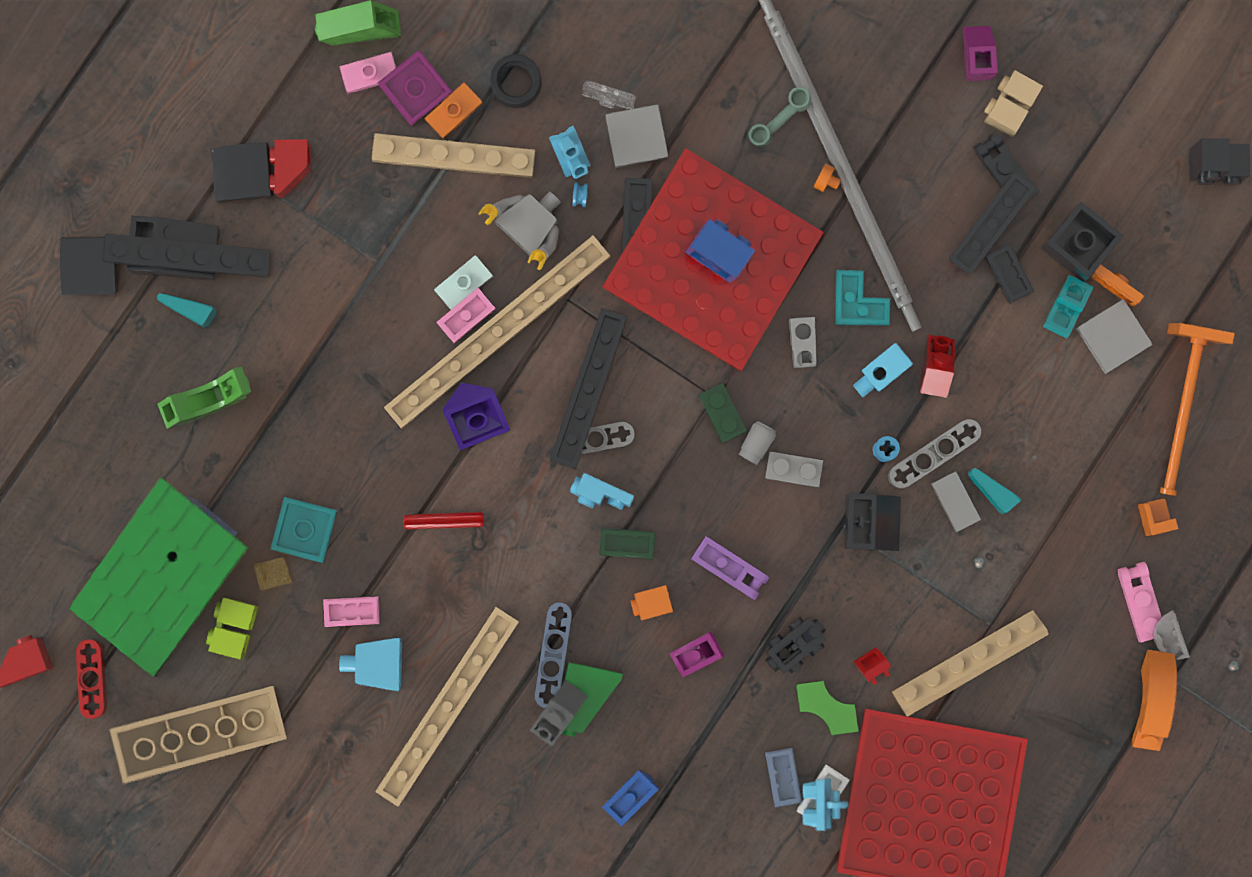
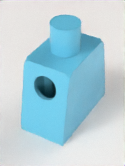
(894, 363)
(376, 664)

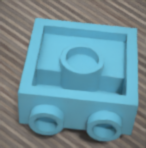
(592, 492)

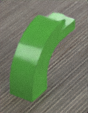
(206, 399)

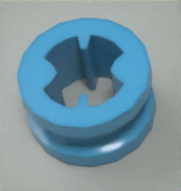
(580, 194)

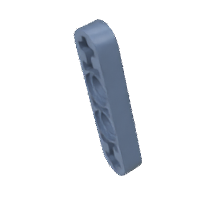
(549, 654)

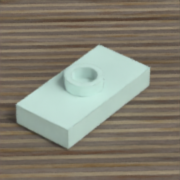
(463, 282)

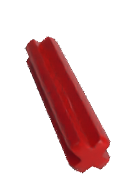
(443, 520)

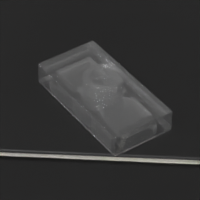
(608, 96)

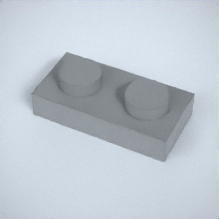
(794, 469)

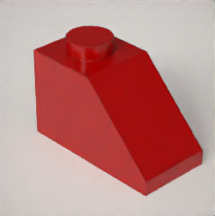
(24, 661)

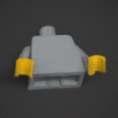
(527, 223)

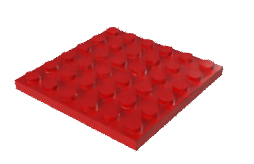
(688, 296)
(930, 799)

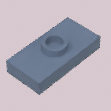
(783, 777)

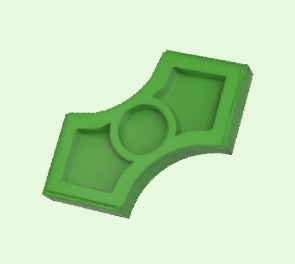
(837, 715)

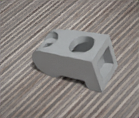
(803, 341)

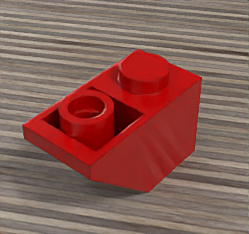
(291, 163)
(938, 366)

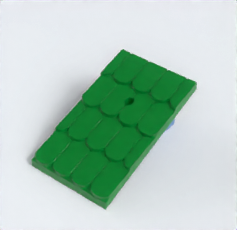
(146, 597)

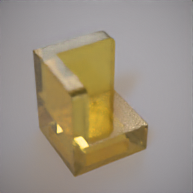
(272, 574)

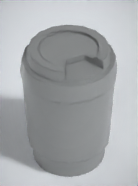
(757, 442)

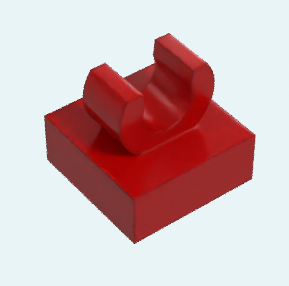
(872, 665)

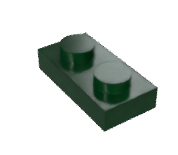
(722, 413)

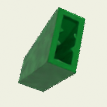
(596, 684)

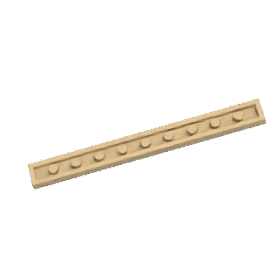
(497, 332)

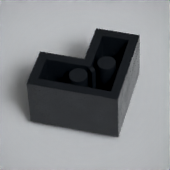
(1219, 161)

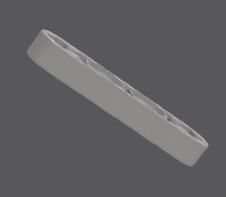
(936, 457)

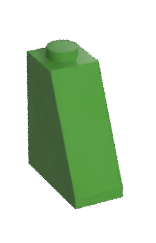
(358, 23)

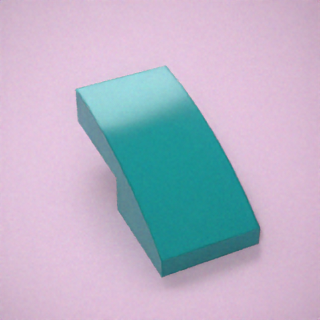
(1068, 306)

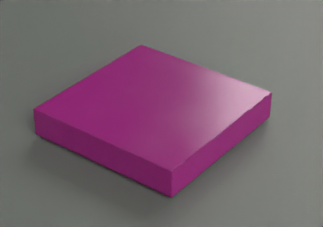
(414, 87)

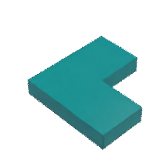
(855, 309)

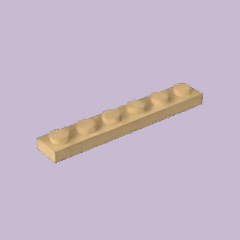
(453, 155)
(970, 663)

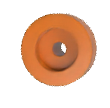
(826, 178)

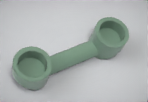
(799, 101)

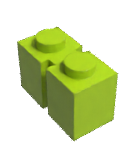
(228, 641)

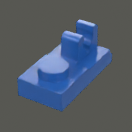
(631, 797)

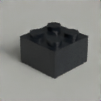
(1082, 242)

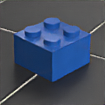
(720, 250)

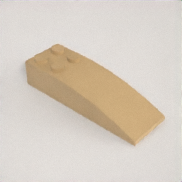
(198, 734)

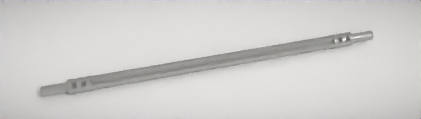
(842, 167)

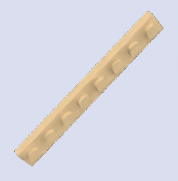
(447, 706)

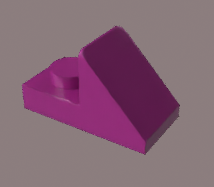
(697, 654)

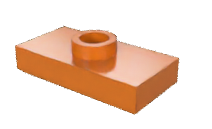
(453, 111)
(1117, 285)

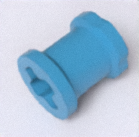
(891, 442)

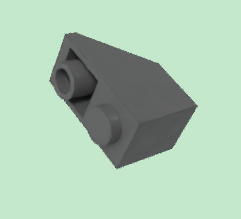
(559, 713)

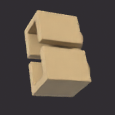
(1013, 103)

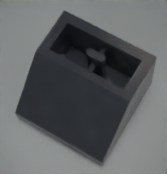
(872, 522)

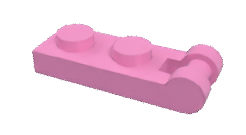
(1140, 600)

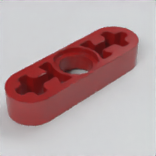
(101, 685)

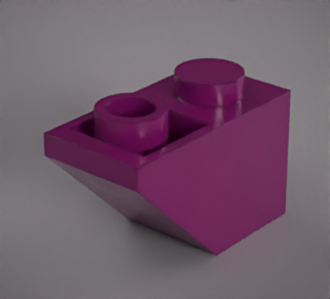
(979, 53)

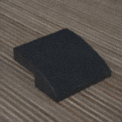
(241, 172)
(83, 267)

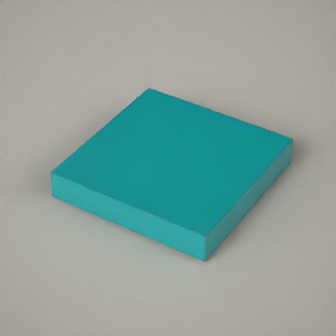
(303, 530)

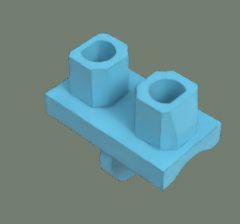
(570, 153)
(821, 815)

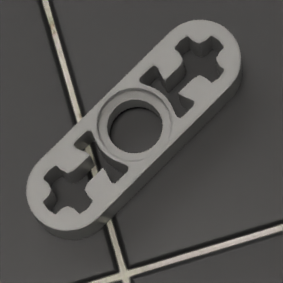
(616, 441)

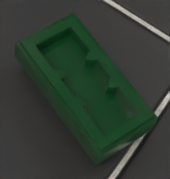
(627, 543)

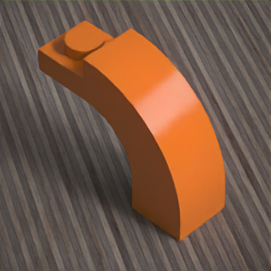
(1158, 700)

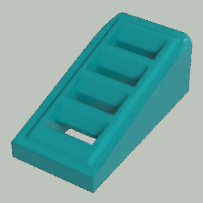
(195, 311)
(996, 493)

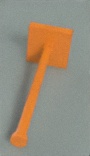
(1199, 338)

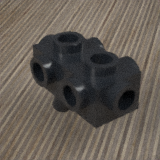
(804, 638)

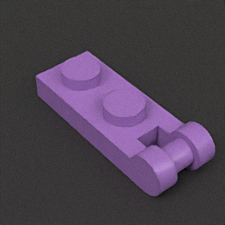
(729, 567)

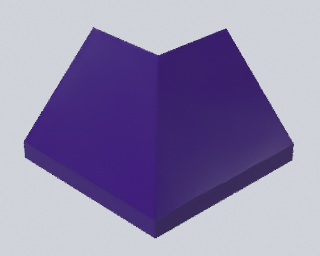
(474, 415)

